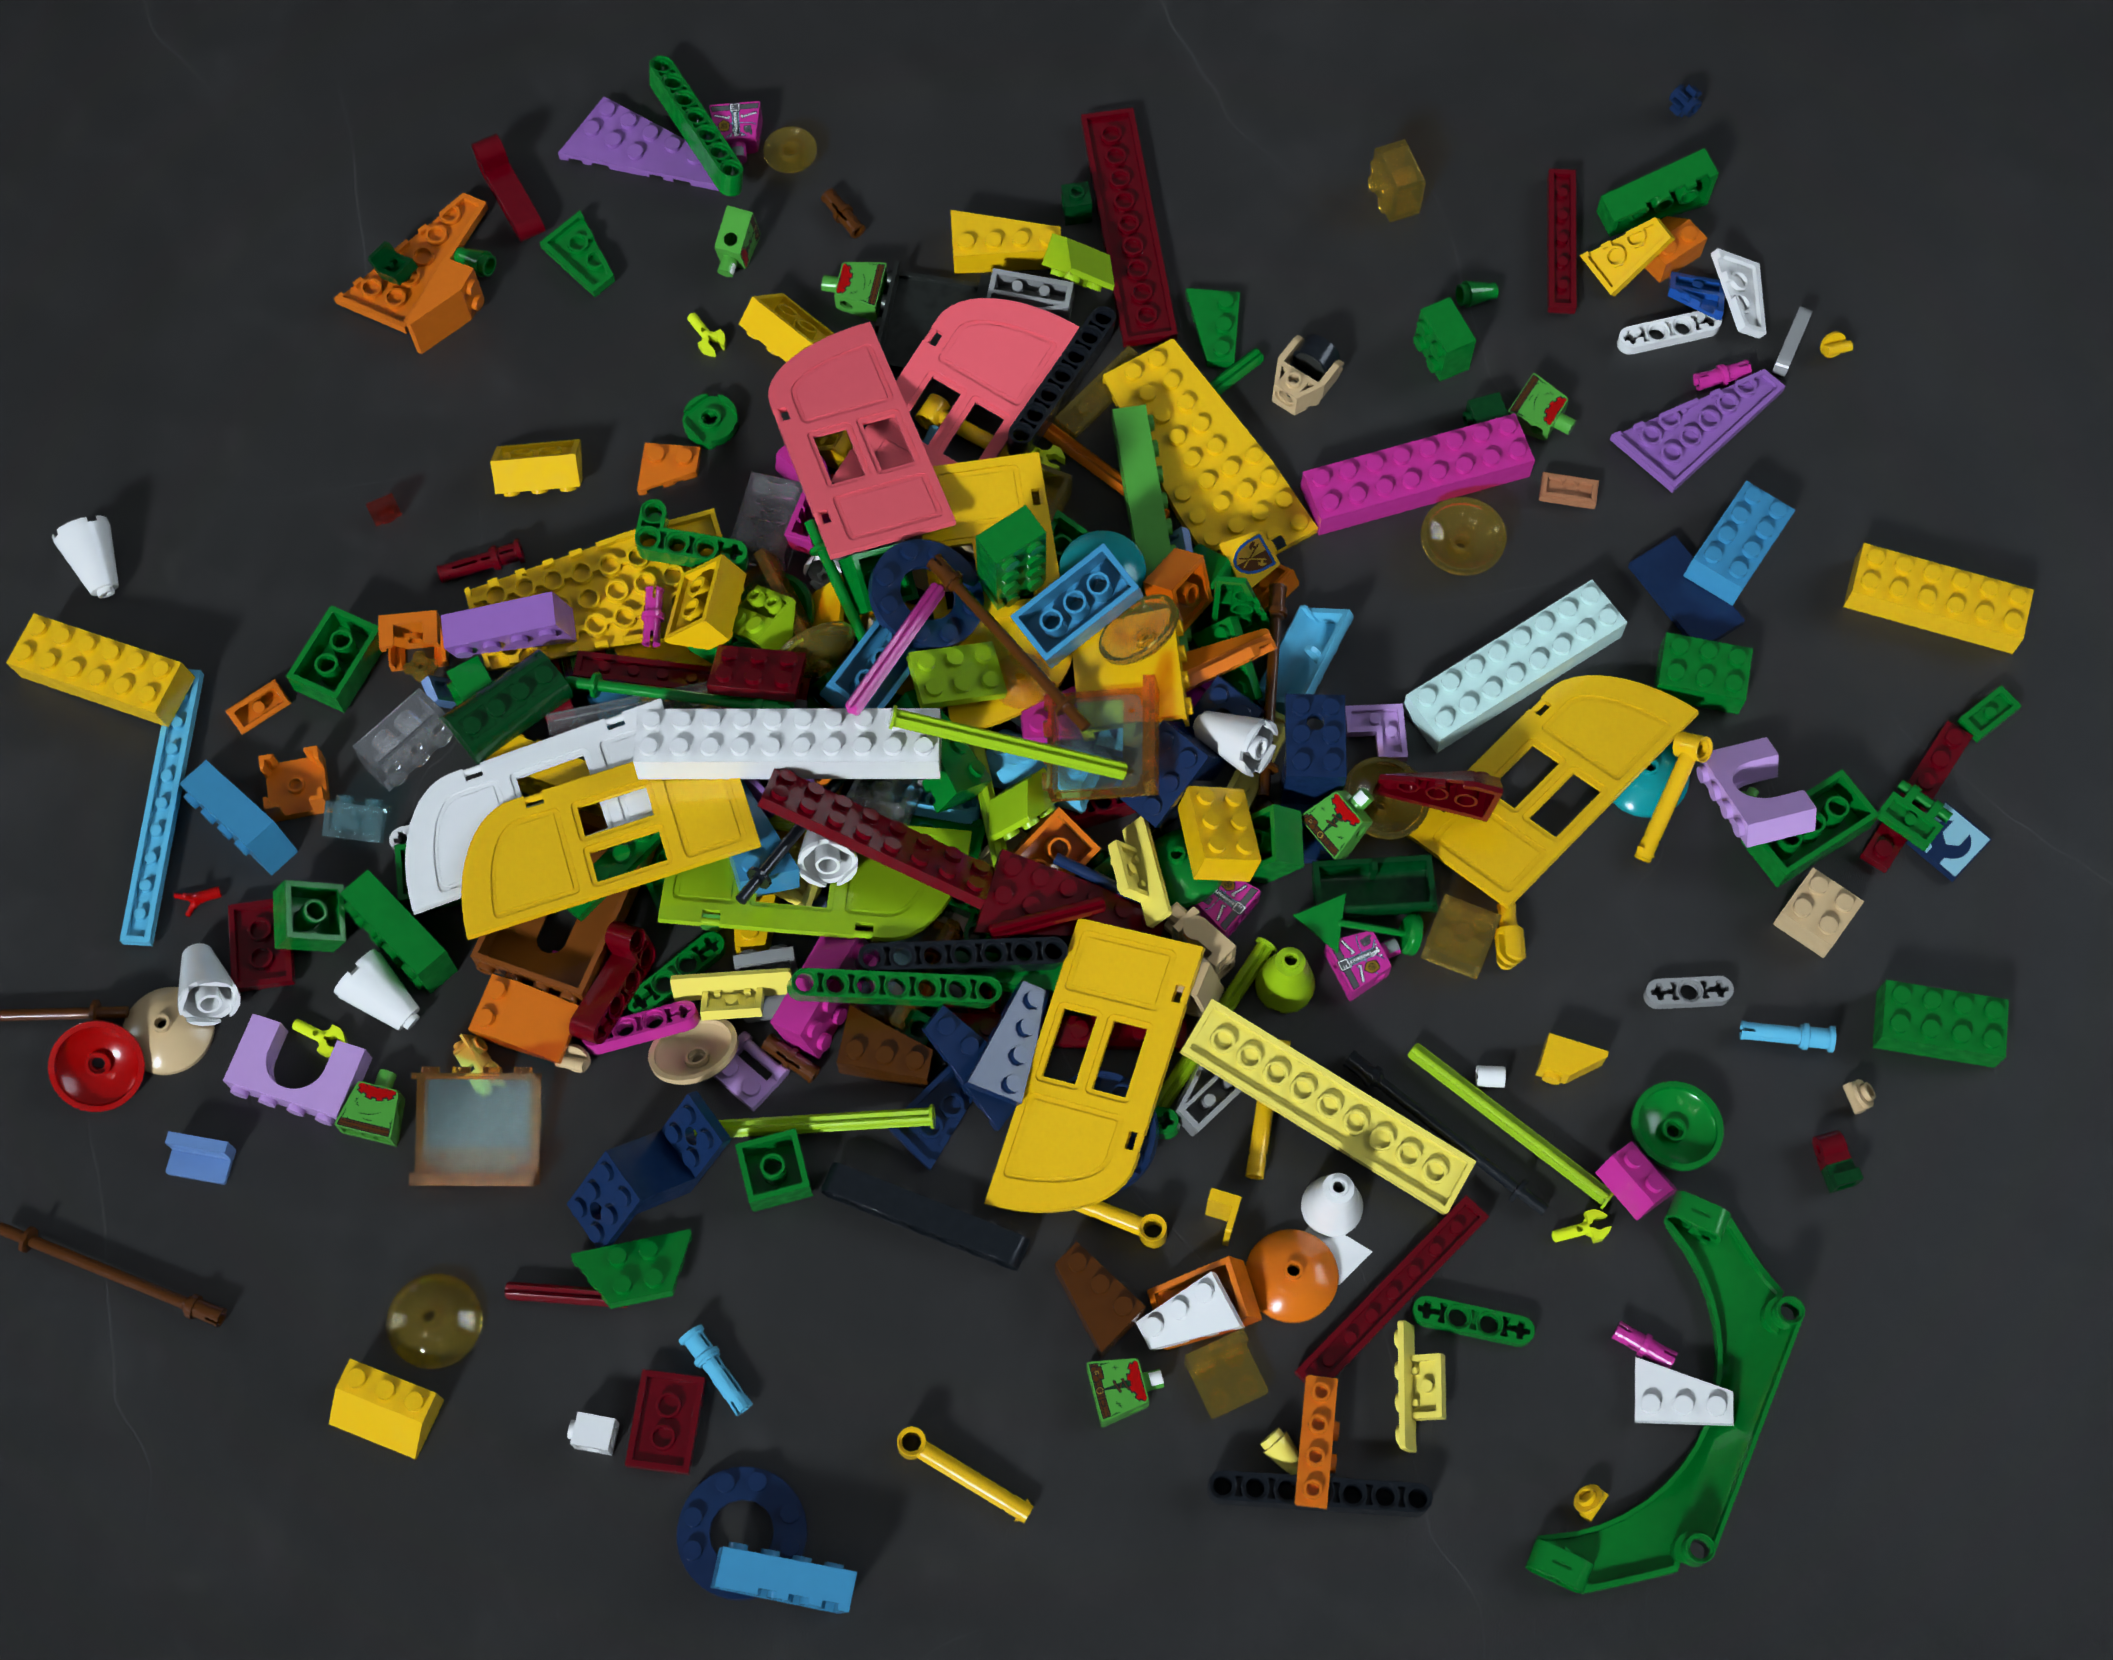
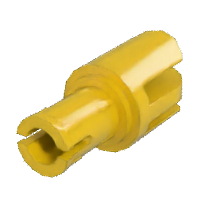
(1509, 939)

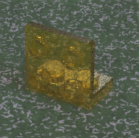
(1225, 1374)

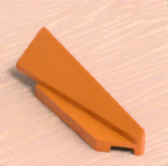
(1224, 656)

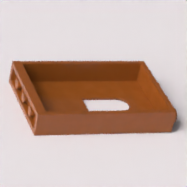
(576, 966)

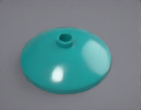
(1120, 546)
(1645, 791)

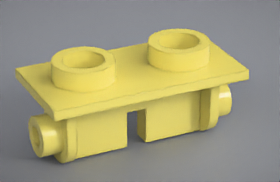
(473, 1052)

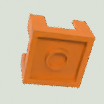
(411, 631)
(295, 786)

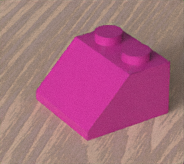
(1635, 1180)

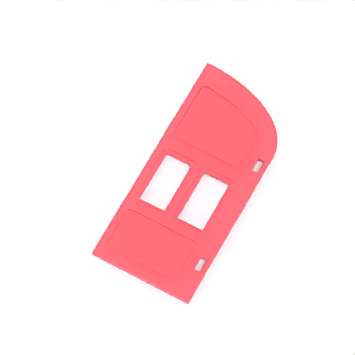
(987, 353)
(841, 388)

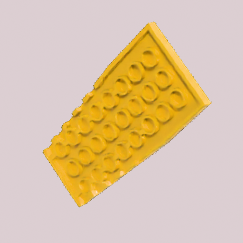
(1210, 462)
(602, 588)

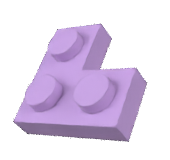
(1383, 722)

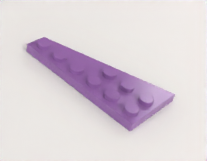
(634, 146)
(1691, 433)

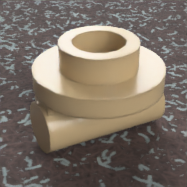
(575, 1059)
(1860, 1095)

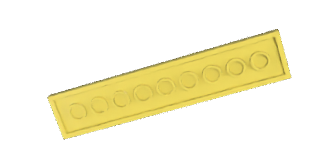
(1328, 1107)

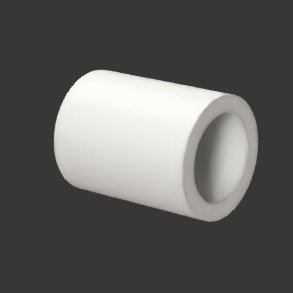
(1490, 1076)

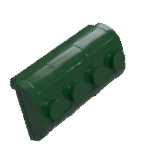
(508, 706)
(1377, 885)

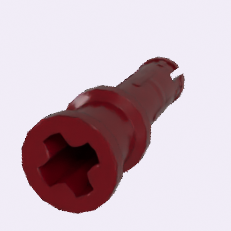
(494, 558)

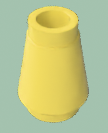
(1281, 1450)

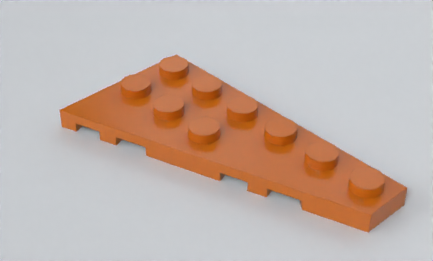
(440, 239)

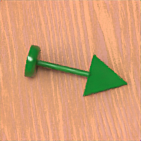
(1327, 919)

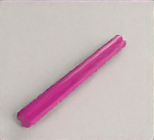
(894, 649)

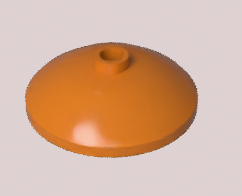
(1288, 1296)

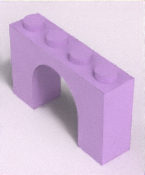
(1751, 817)
(253, 1073)

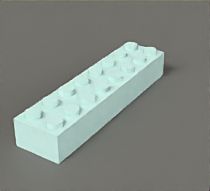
(1514, 666)

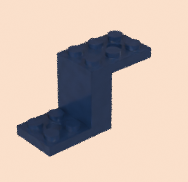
(1185, 756)
(1313, 758)
(648, 1171)

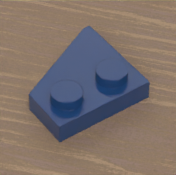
(1698, 293)

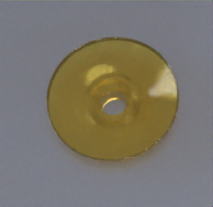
(790, 141)
(1021, 692)

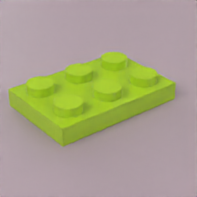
(956, 675)

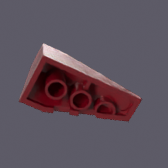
(1454, 792)

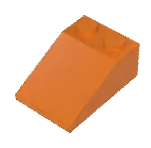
(445, 304)
(1056, 835)
(523, 1019)
(1235, 1281)

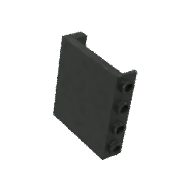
(914, 306)

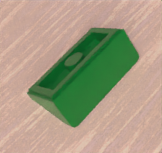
(1215, 563)

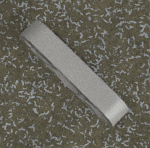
(1792, 341)
(1709, 982)

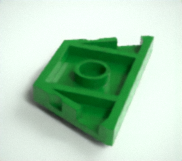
(635, 1269)

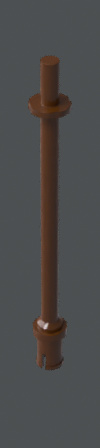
(953, 582)
(1276, 613)
(94, 1012)
(192, 1306)

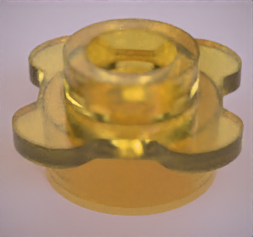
(420, 658)

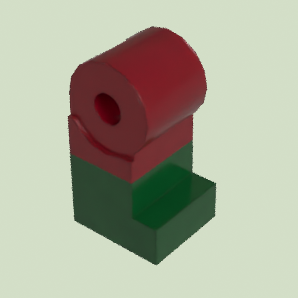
(1836, 1161)

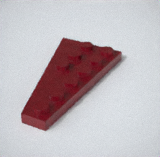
(1030, 887)

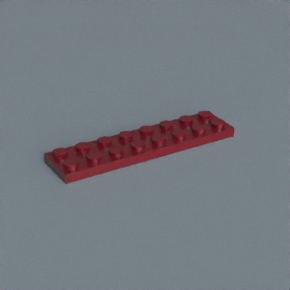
(877, 837)

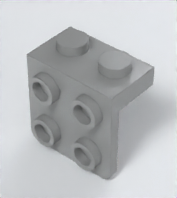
(777, 957)

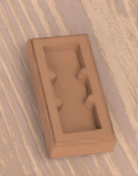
(1568, 490)

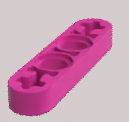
(642, 1033)

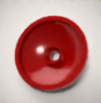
(93, 1087)

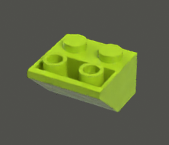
(1079, 263)
(765, 618)
(1019, 807)

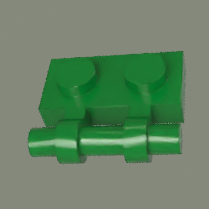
(1911, 821)

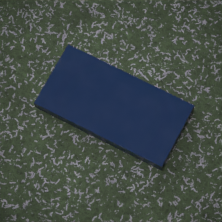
(1687, 605)

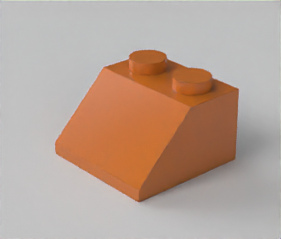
(1682, 251)
(1185, 581)

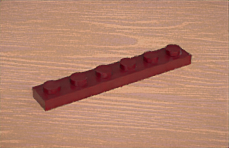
(1561, 241)
(1929, 776)

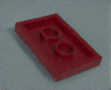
(756, 673)
(252, 948)
(665, 1422)

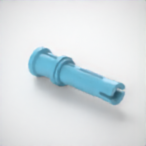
(1803, 1036)
(708, 1358)

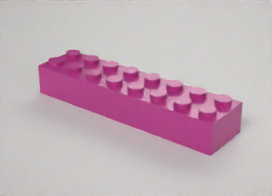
(1417, 474)

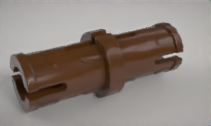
(843, 213)
(791, 1058)

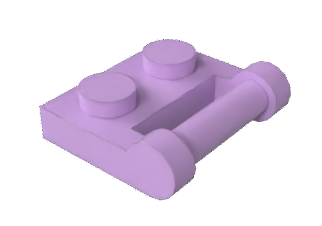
(745, 1081)

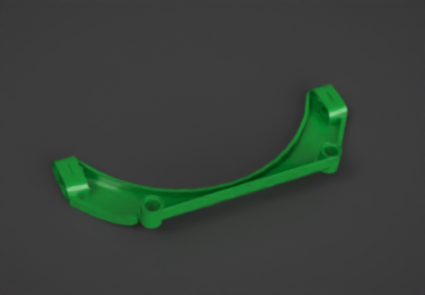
(1696, 1501)

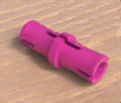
(1722, 375)
(652, 616)
(1644, 1345)

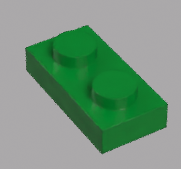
(1989, 713)

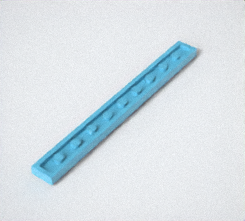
(160, 821)

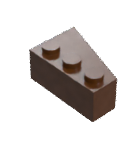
(882, 1053)
(1098, 1297)

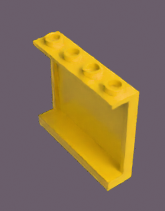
(1095, 673)

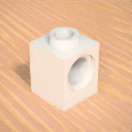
(593, 1433)

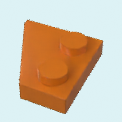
(667, 465)

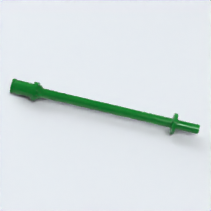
(839, 587)
(597, 685)

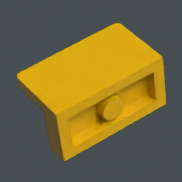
(1223, 1207)

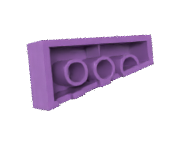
(509, 626)

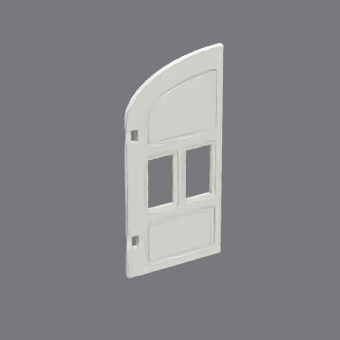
(456, 807)

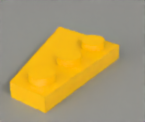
(1625, 257)

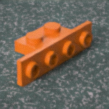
(1316, 1442)

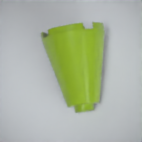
(1285, 981)

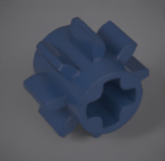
(1685, 100)

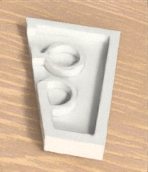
(1743, 291)
(1191, 1314)
(1676, 1398)

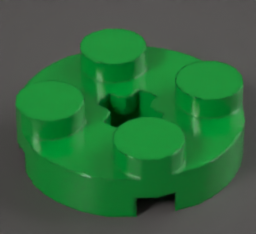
(710, 434)

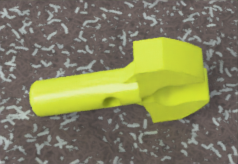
(707, 335)
(1053, 453)
(320, 1036)
(1583, 1228)

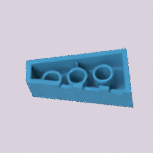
(786, 873)

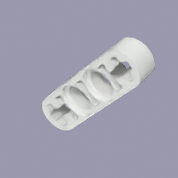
(1668, 329)

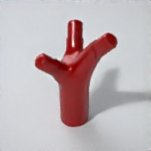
(198, 898)

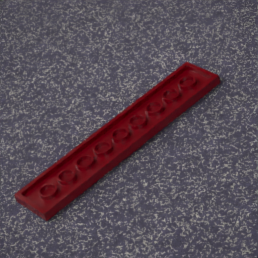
(1129, 227)

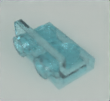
(355, 819)

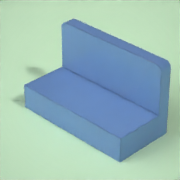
(199, 1158)

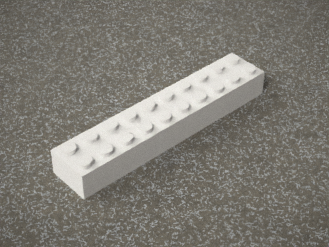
(802, 740)

